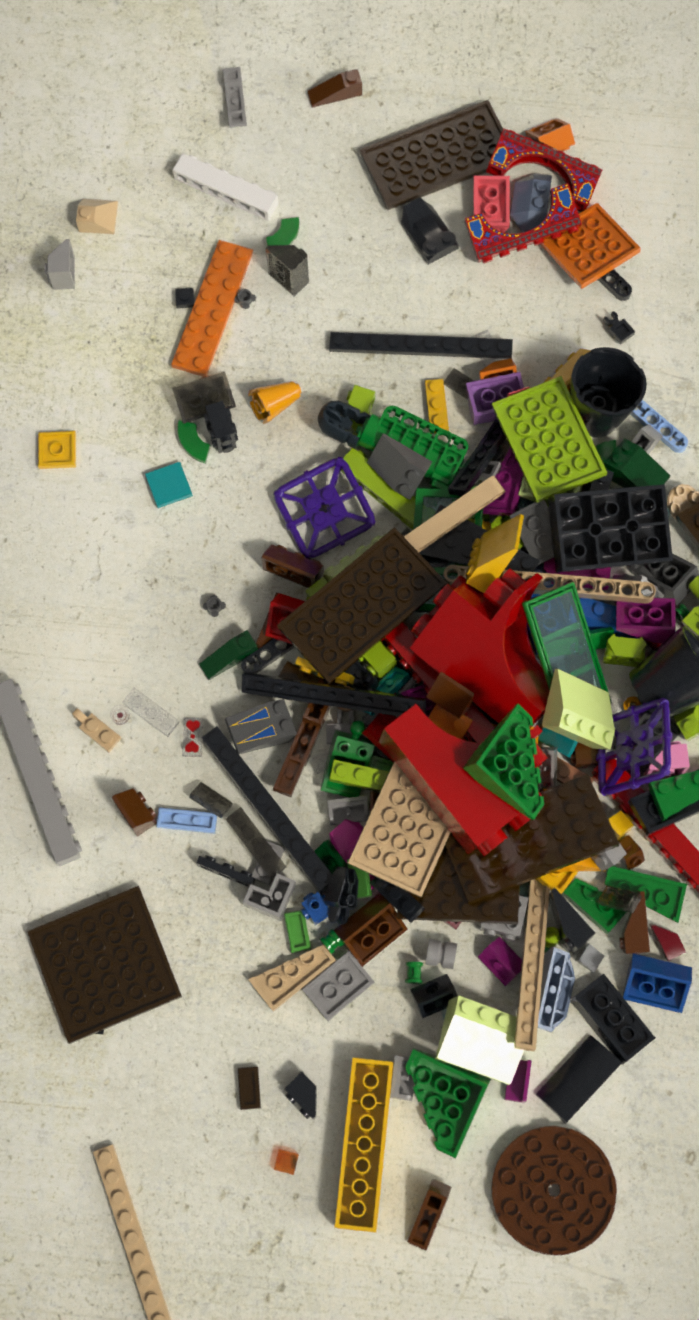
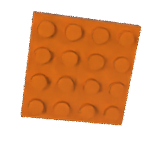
(593, 249)

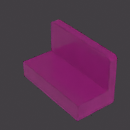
(501, 961)
(518, 1089)

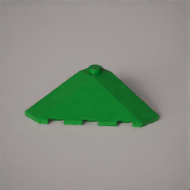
(507, 763)
(448, 1096)

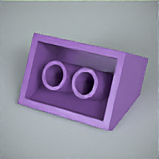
(487, 391)

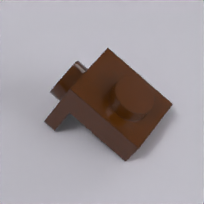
(634, 853)

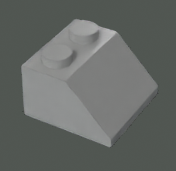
(61, 267)

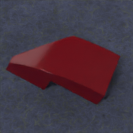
(669, 942)

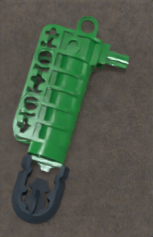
(445, 457)

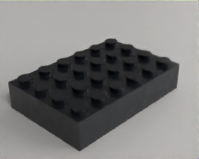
(610, 528)

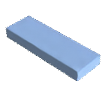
(186, 820)

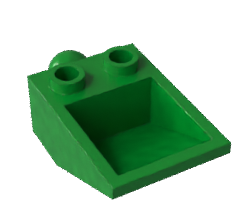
(350, 755)

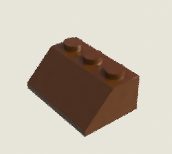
(292, 566)
(371, 929)

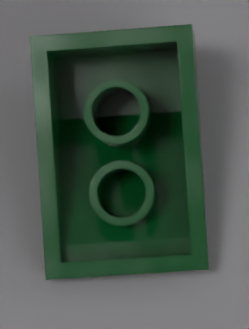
(634, 467)

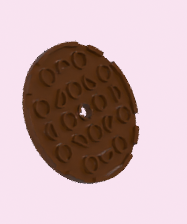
(573, 1216)

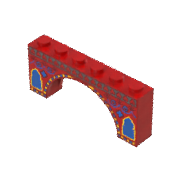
(517, 150)
(490, 242)

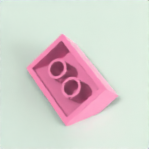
(679, 760)

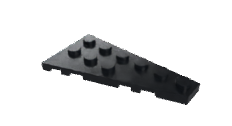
(458, 543)

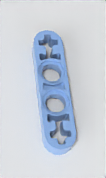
(661, 423)

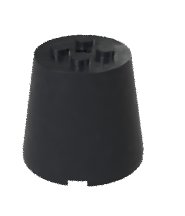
(606, 389)
(670, 673)

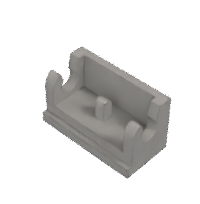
(548, 769)
(351, 808)
(402, 1083)

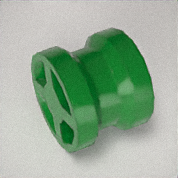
(331, 941)

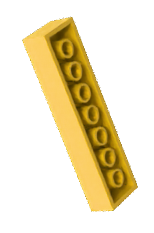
(364, 1145)

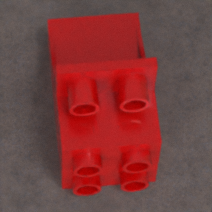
(485, 644)
(435, 768)

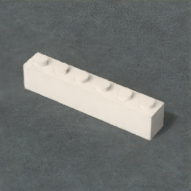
(225, 186)

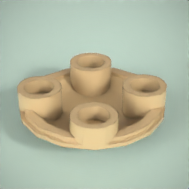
(681, 499)

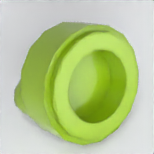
(552, 937)

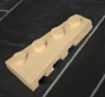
(286, 980)

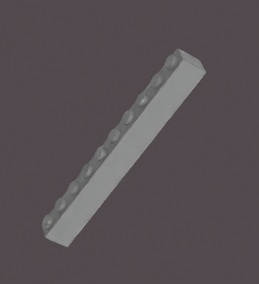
(37, 775)

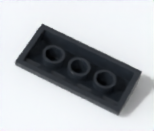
(612, 1019)
(578, 1079)

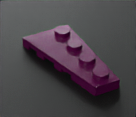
(510, 479)

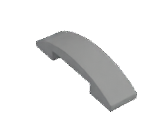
(234, 97)

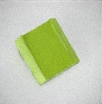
(624, 651)

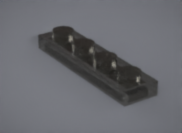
(256, 843)

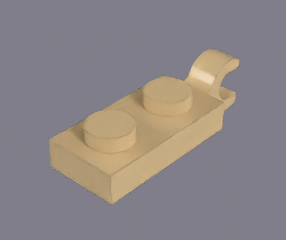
(97, 730)

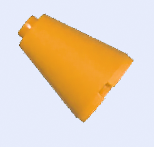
(273, 399)

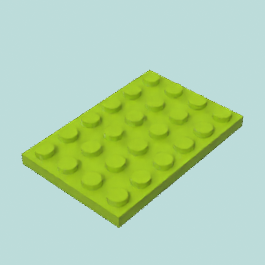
(549, 439)

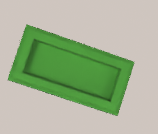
(297, 931)

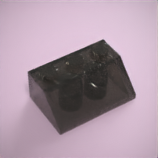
(288, 267)
(196, 394)

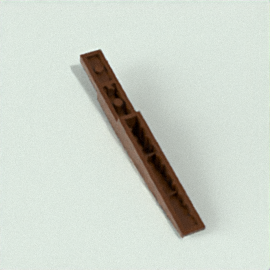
(302, 746)

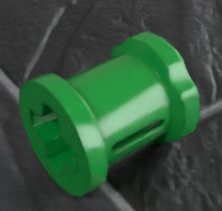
(414, 973)

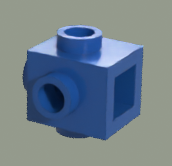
(316, 915)

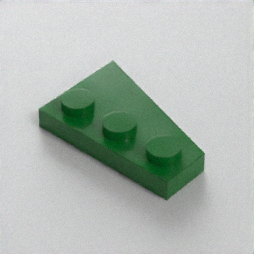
(586, 899)

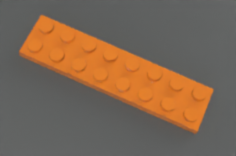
(212, 308)

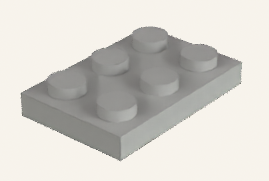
(338, 986)

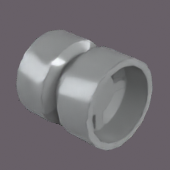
(441, 954)

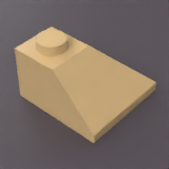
(97, 216)

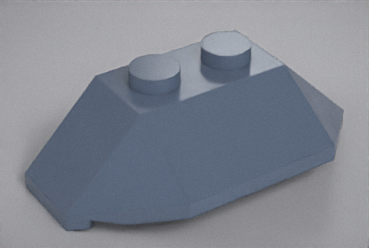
(531, 201)
(556, 988)

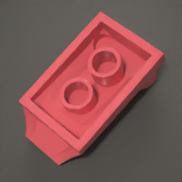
(492, 199)

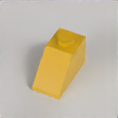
(621, 824)

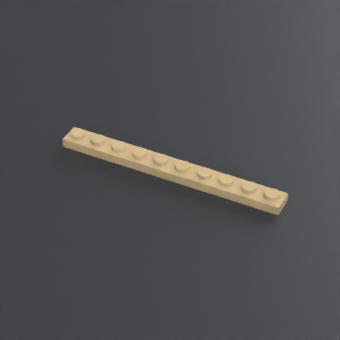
(532, 967)
(131, 1234)

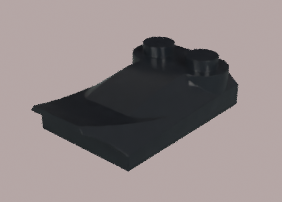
(427, 230)

